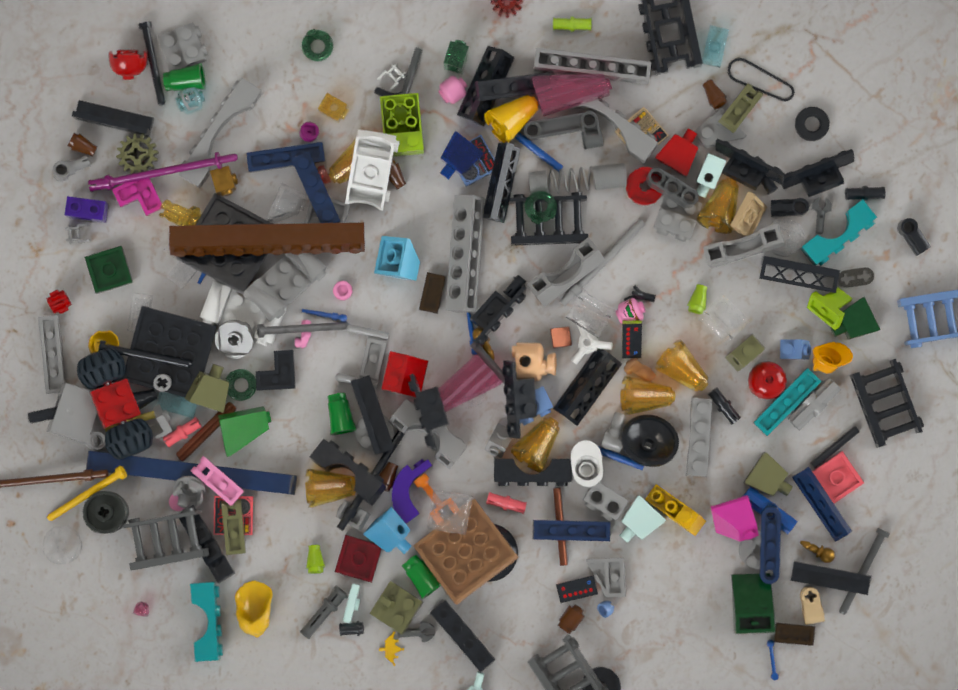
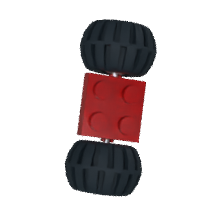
(115, 403)

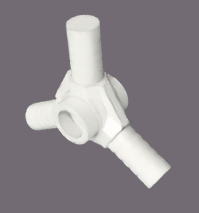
(587, 344)

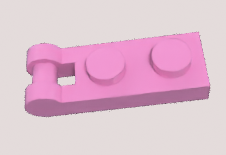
(218, 481)

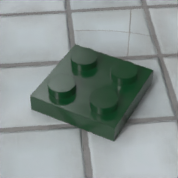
(108, 269)

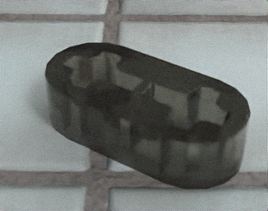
(856, 282)

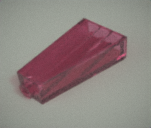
(568, 91)
(468, 383)

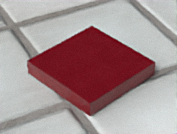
(358, 558)

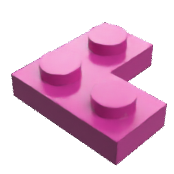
(139, 190)

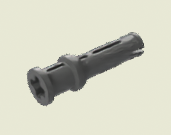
(329, 604)

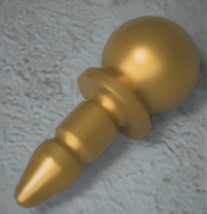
(486, 346)
(827, 555)

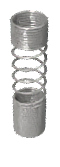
(604, 176)

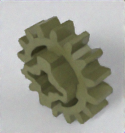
(136, 146)

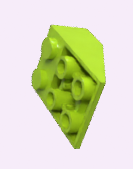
(403, 119)

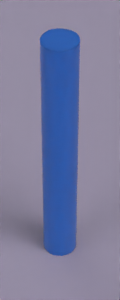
(539, 152)
(620, 458)

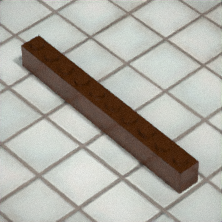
(266, 239)

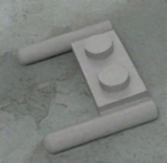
(373, 354)

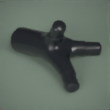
(381, 92)
(638, 294)

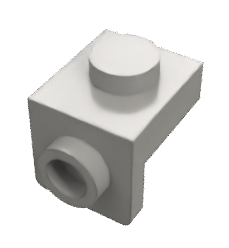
(163, 426)
(498, 441)
(360, 518)

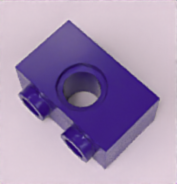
(86, 209)

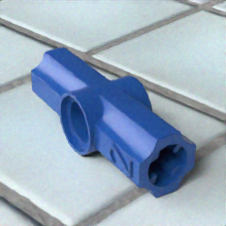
(759, 502)

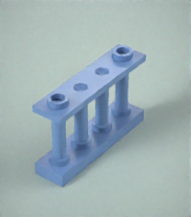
(928, 302)

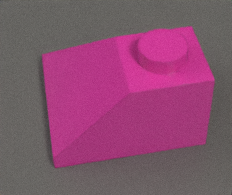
(735, 519)

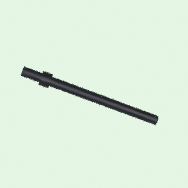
(350, 512)

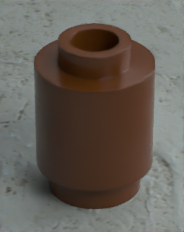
(571, 618)

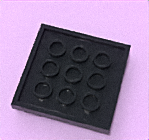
(228, 269)
(173, 337)

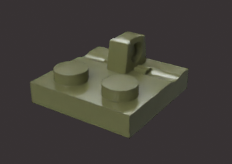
(396, 607)

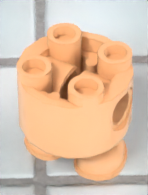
(538, 366)

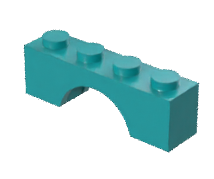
(857, 217)
(205, 597)

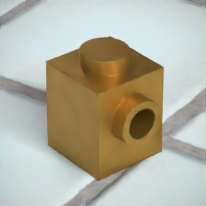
(224, 181)

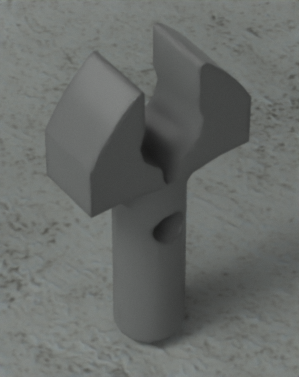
(821, 213)
(417, 632)

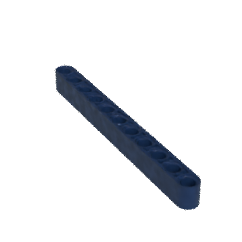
(174, 470)

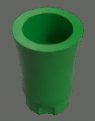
(185, 78)
(340, 414)
(421, 576)

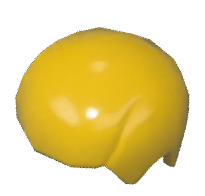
(108, 336)

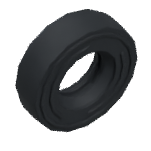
(812, 112)

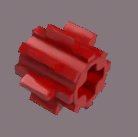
(59, 301)

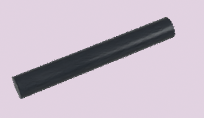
(834, 447)

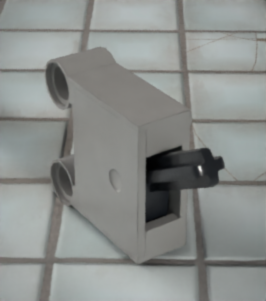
(71, 416)

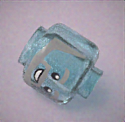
(189, 100)

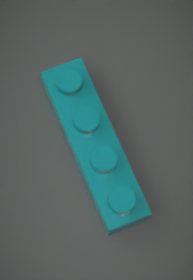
(787, 401)

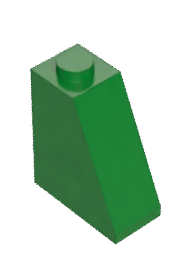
(243, 427)

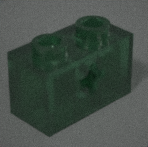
(456, 56)

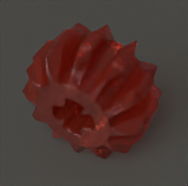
(506, 8)

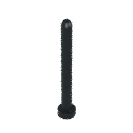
(145, 27)

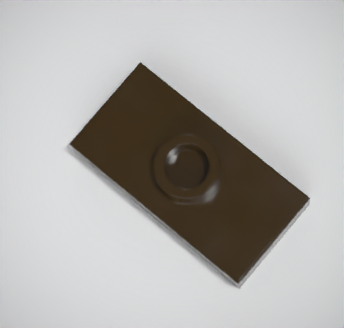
(432, 293)
(794, 634)

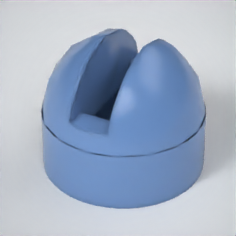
(605, 608)

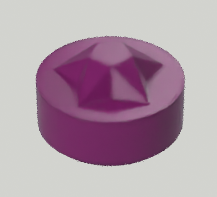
(309, 131)

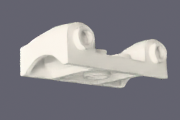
(371, 168)
(228, 304)

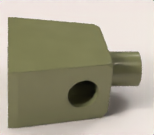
(745, 353)
(209, 389)
(768, 476)

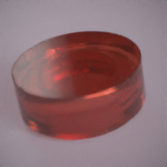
(323, 174)

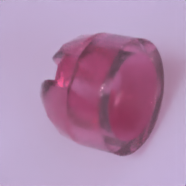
(141, 609)

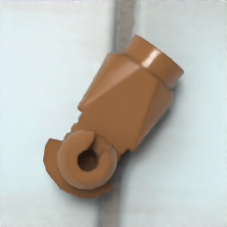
(639, 369)

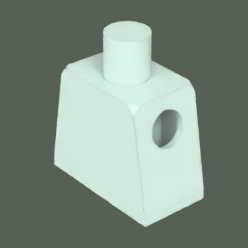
(711, 165)
(640, 520)

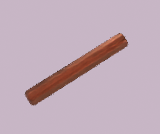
(203, 433)

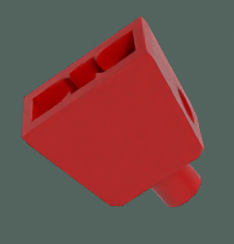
(679, 152)

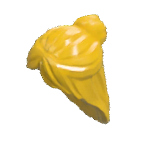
(253, 607)

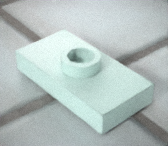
(352, 603)

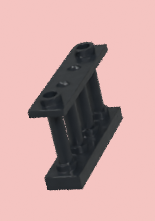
(559, 235)
(873, 418)

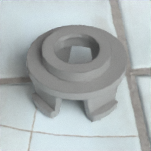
(186, 496)

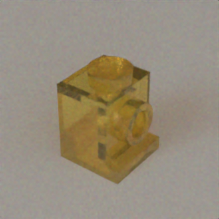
(325, 108)

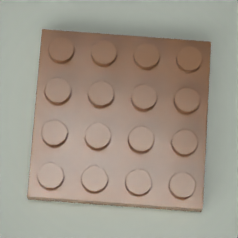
(467, 560)

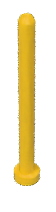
(120, 473)

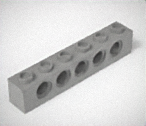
(578, 64)
(465, 253)

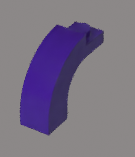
(400, 492)

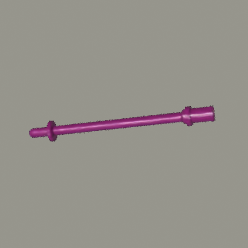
(109, 182)

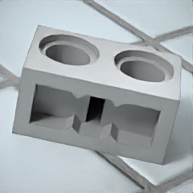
(607, 497)

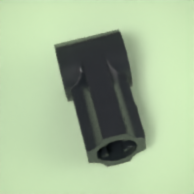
(787, 207)
(914, 238)

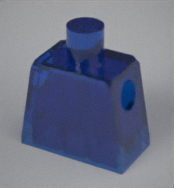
(459, 156)

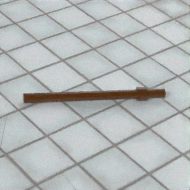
(86, 475)

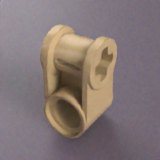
(811, 609)

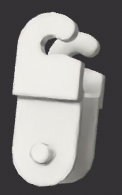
(401, 75)

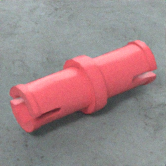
(182, 432)
(506, 503)

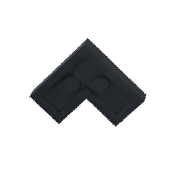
(282, 377)

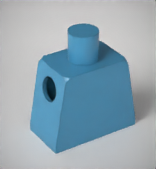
(389, 532)

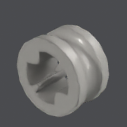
(162, 388)

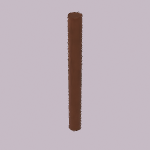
(559, 517)

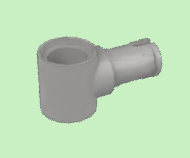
(71, 167)
(612, 437)

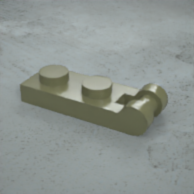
(740, 108)
(233, 528)

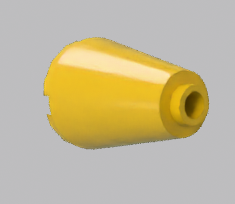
(511, 117)

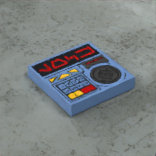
(483, 167)

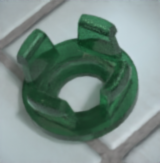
(313, 35)
(538, 217)
(241, 373)

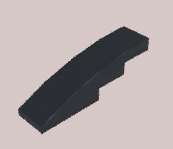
(217, 560)

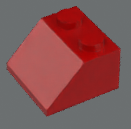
(399, 370)

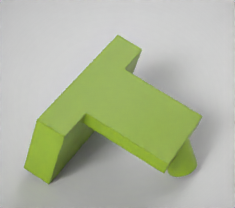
(829, 306)

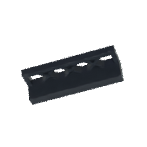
(495, 69)
(113, 118)
(498, 182)
(801, 267)
(585, 383)
(372, 414)
(830, 578)

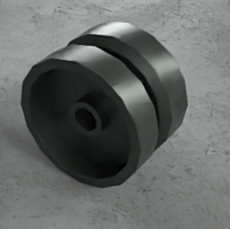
(94, 512)

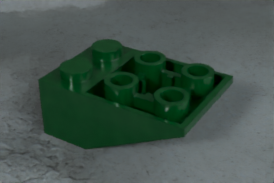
(752, 604)

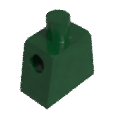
(857, 321)

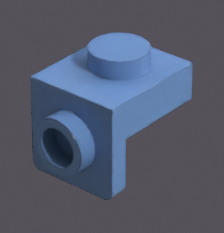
(795, 349)

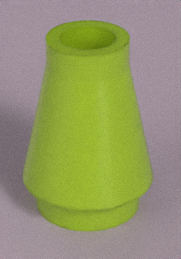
(697, 302)
(315, 560)

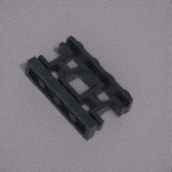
(685, 29)

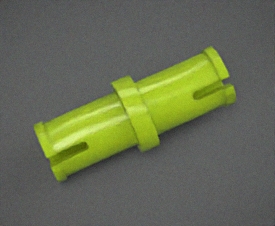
(572, 24)

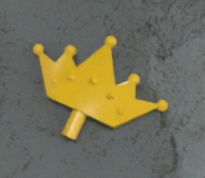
(391, 649)

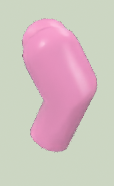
(305, 336)

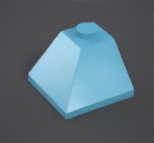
(397, 258)

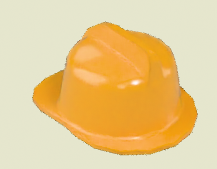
(831, 356)

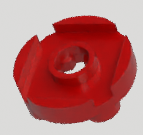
(635, 192)

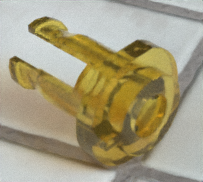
(180, 215)

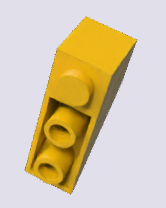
(675, 510)

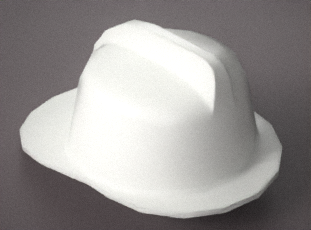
(586, 463)

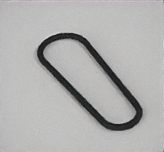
(768, 73)

